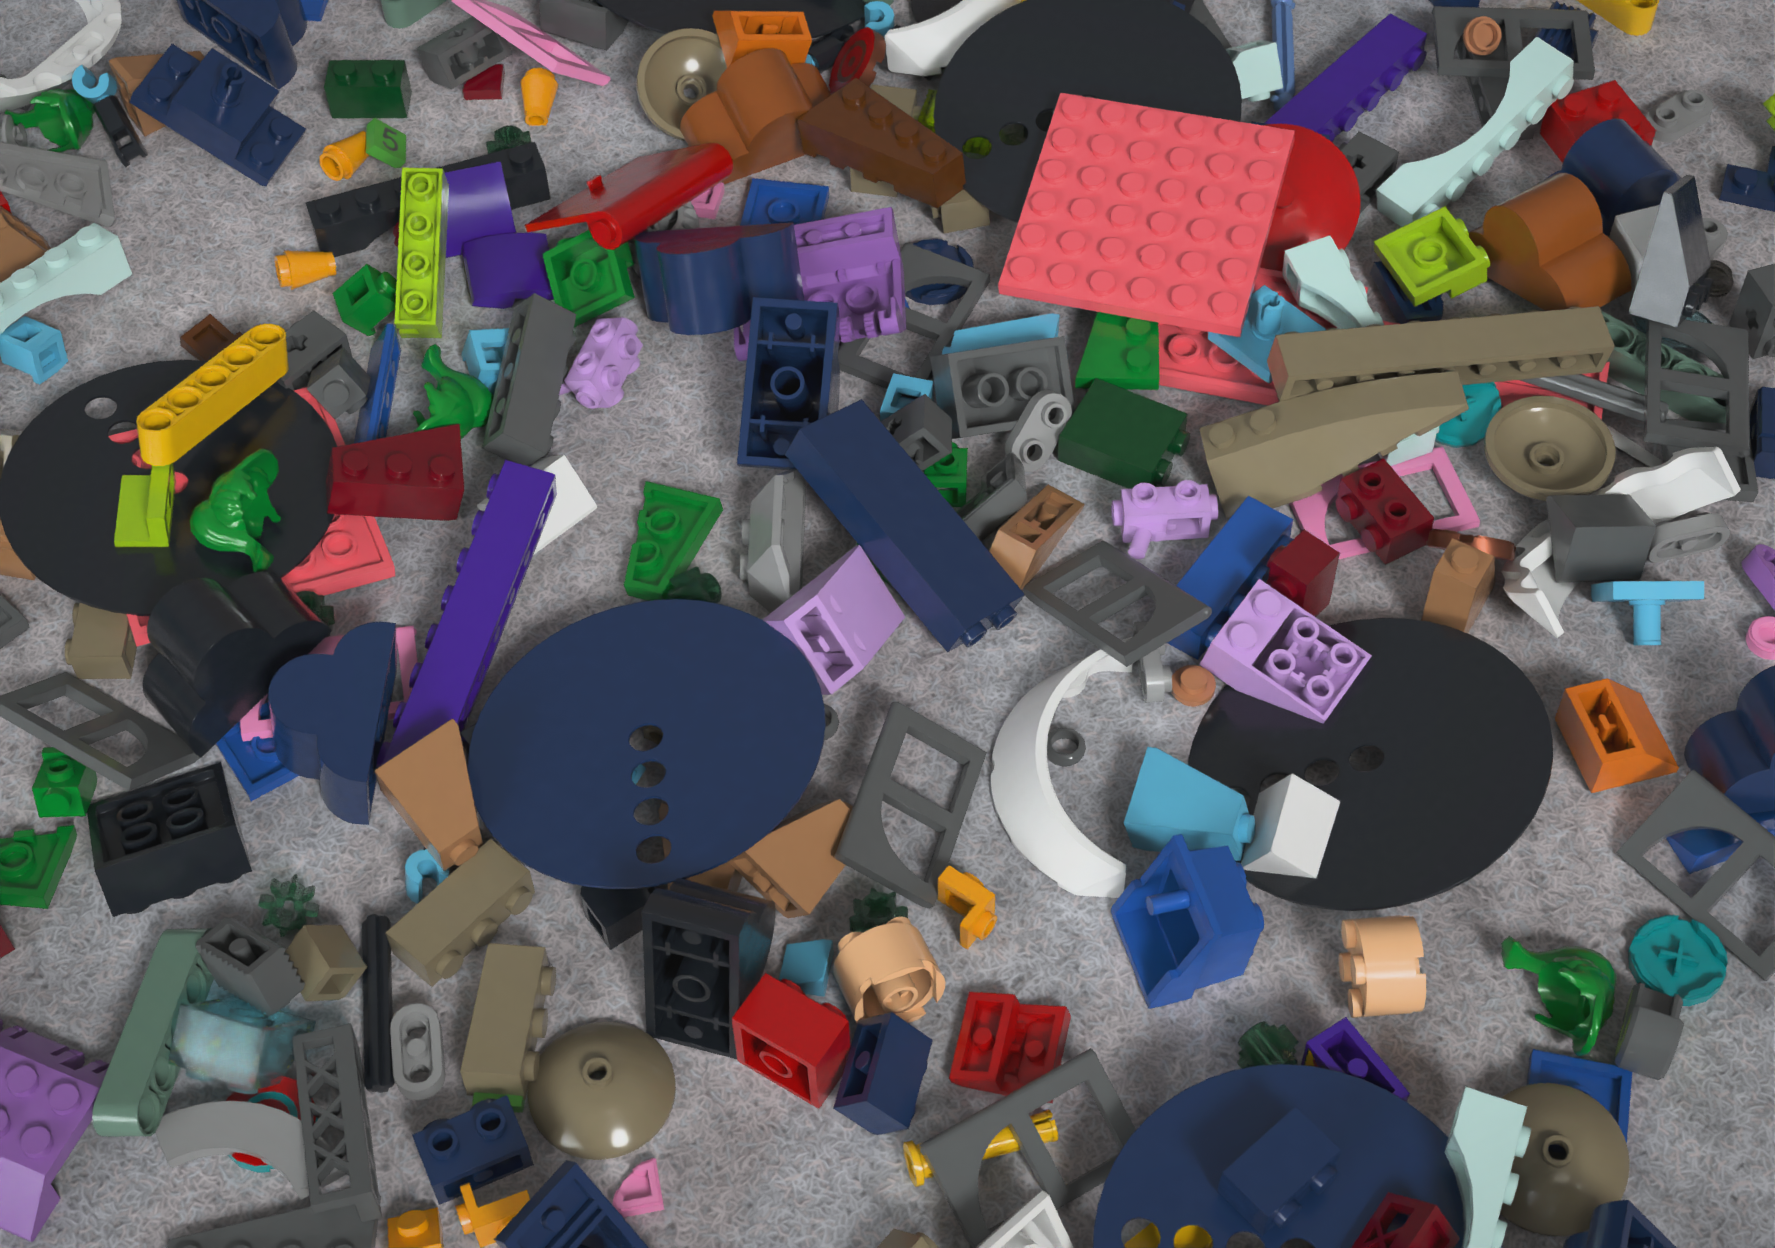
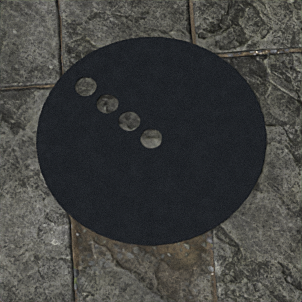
(1085, 48)
(67, 482)
(1457, 774)

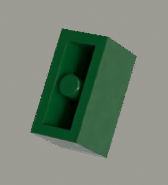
(368, 88)

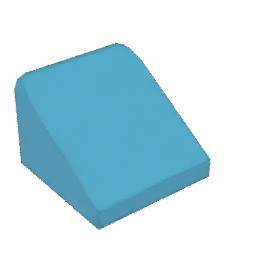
(808, 965)

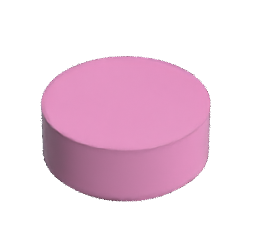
(1761, 637)

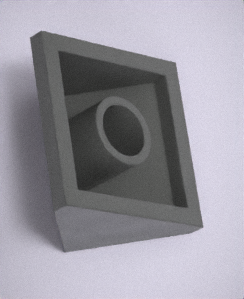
(1598, 537)

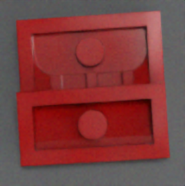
(1007, 1042)

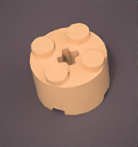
(1382, 966)
(887, 971)

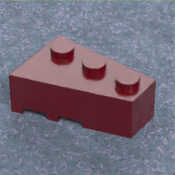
(399, 476)

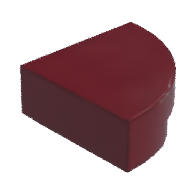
(486, 85)

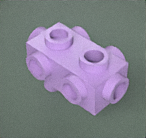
(604, 363)
(1163, 514)

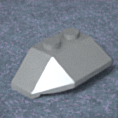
(775, 540)

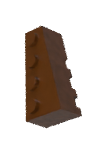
(883, 142)

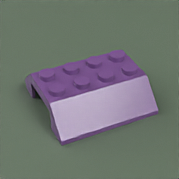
(852, 264)
(43, 1114)

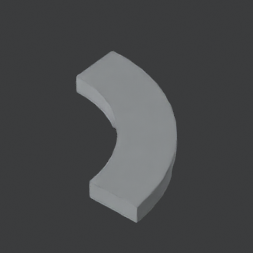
(244, 1129)

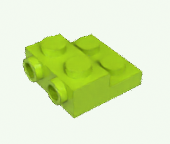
(1433, 257)

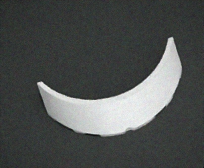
(933, 42)
(83, 48)
(1663, 492)
(1027, 797)

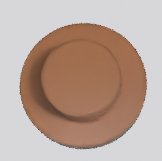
(1481, 36)
(1193, 685)

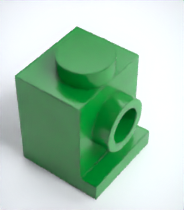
(366, 299)
(951, 473)
(63, 785)

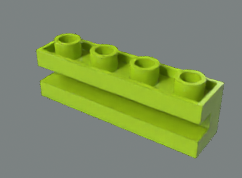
(421, 253)

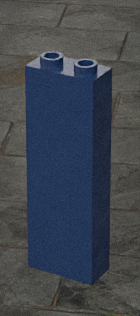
(905, 526)

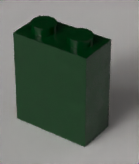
(1123, 436)

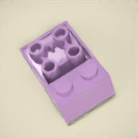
(839, 619)
(1284, 655)

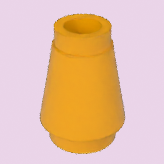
(538, 95)
(344, 156)
(303, 267)

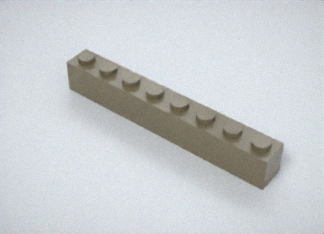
(1477, 347)

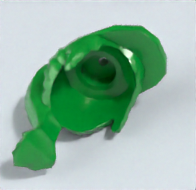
(61, 116)
(455, 400)
(237, 509)
(1573, 986)

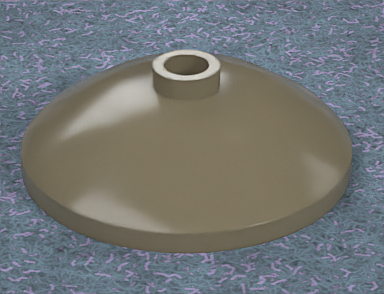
(670, 66)
(1551, 433)
(606, 1114)
(1562, 1194)

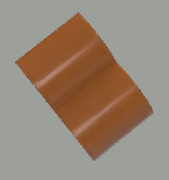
(756, 111)
(1553, 247)

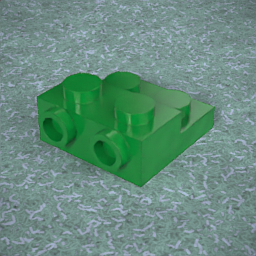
(588, 276)

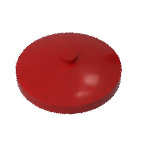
(1315, 199)

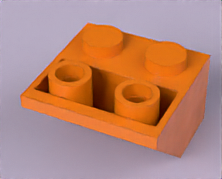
(757, 30)
(1612, 735)

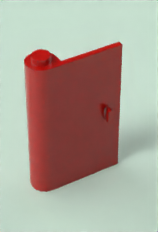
(640, 193)

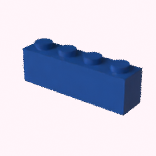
(1231, 569)

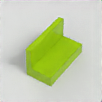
(146, 508)

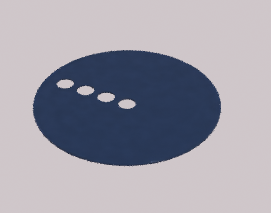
(736, 742)
(1179, 1153)

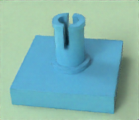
(1266, 318)
(1646, 601)

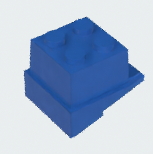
(1187, 922)

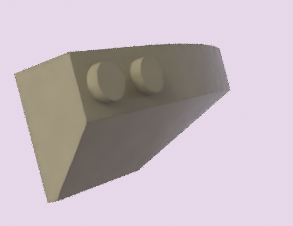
(1307, 440)

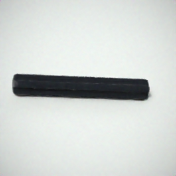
(377, 1004)

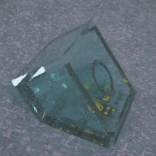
(235, 1043)

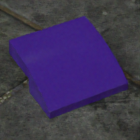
(477, 206)
(506, 269)

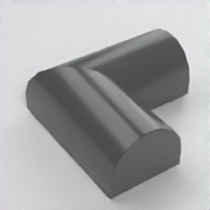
(1000, 497)

